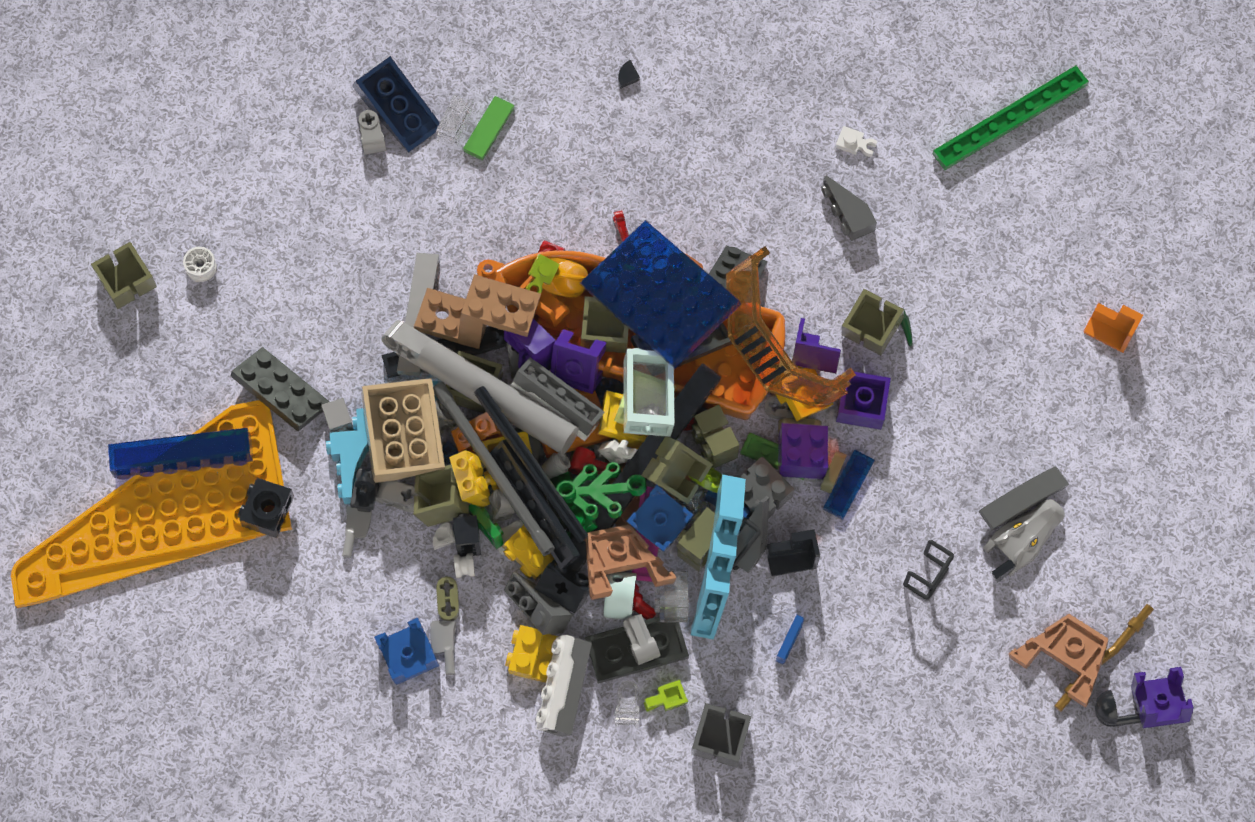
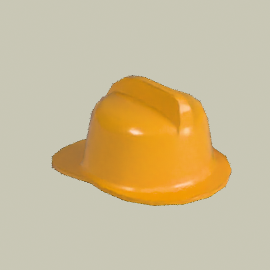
(567, 279)

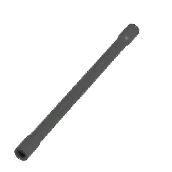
(538, 535)

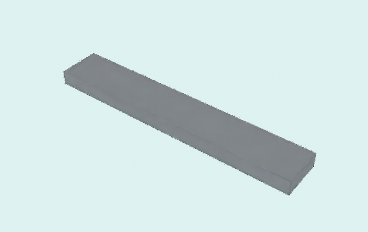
(423, 277)

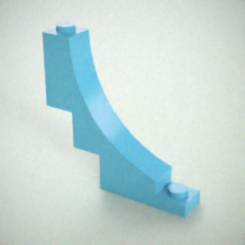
(721, 557)

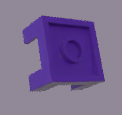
(577, 364)
(1161, 700)

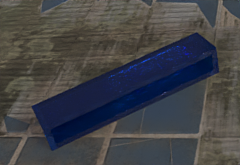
(180, 453)

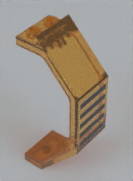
(763, 351)

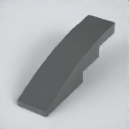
(1023, 498)

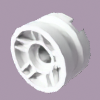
(200, 255)

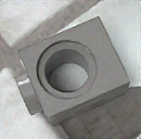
(337, 416)

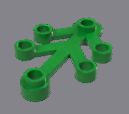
(597, 489)

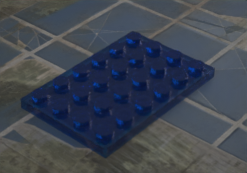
(660, 294)

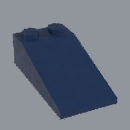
(397, 104)

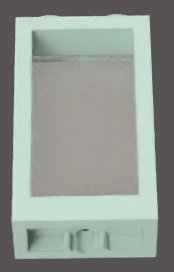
(648, 393)

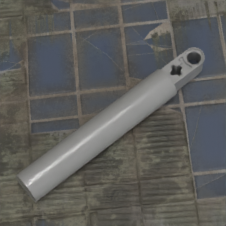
(467, 377)

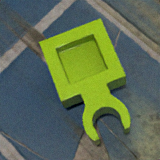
(542, 272)

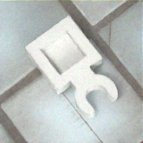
(852, 141)
(616, 451)

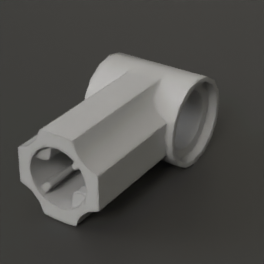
(642, 644)

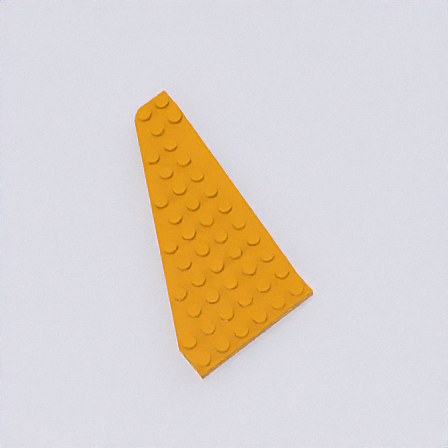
(154, 519)

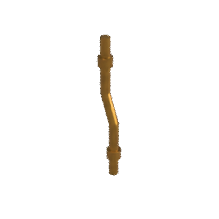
(1134, 625)

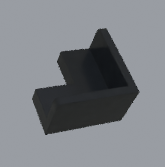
(794, 555)

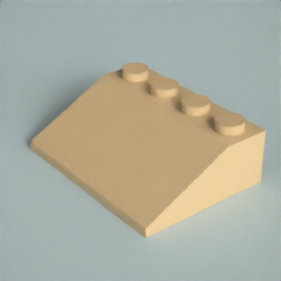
(402, 429)

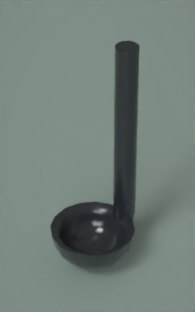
(1107, 712)

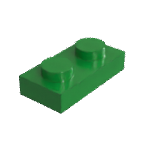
(491, 531)

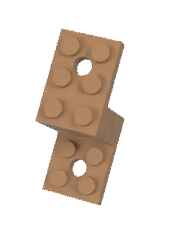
(482, 307)

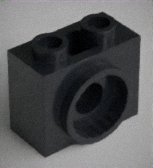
(259, 496)

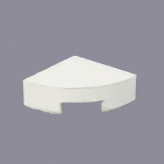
(443, 536)

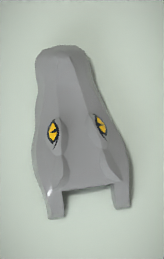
(1025, 536)

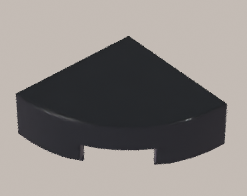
(627, 75)
(1003, 570)

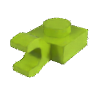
(669, 695)

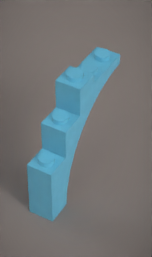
(351, 450)

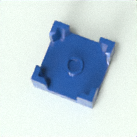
(660, 518)
(407, 652)

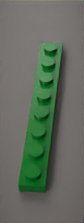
(1010, 117)

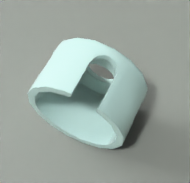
(620, 602)

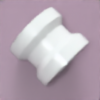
(464, 565)

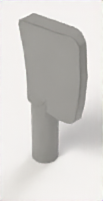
(356, 527)
(442, 641)

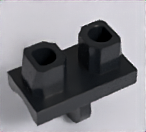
(364, 491)

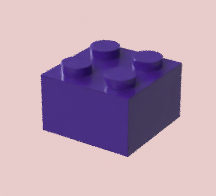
(865, 401)
(803, 451)

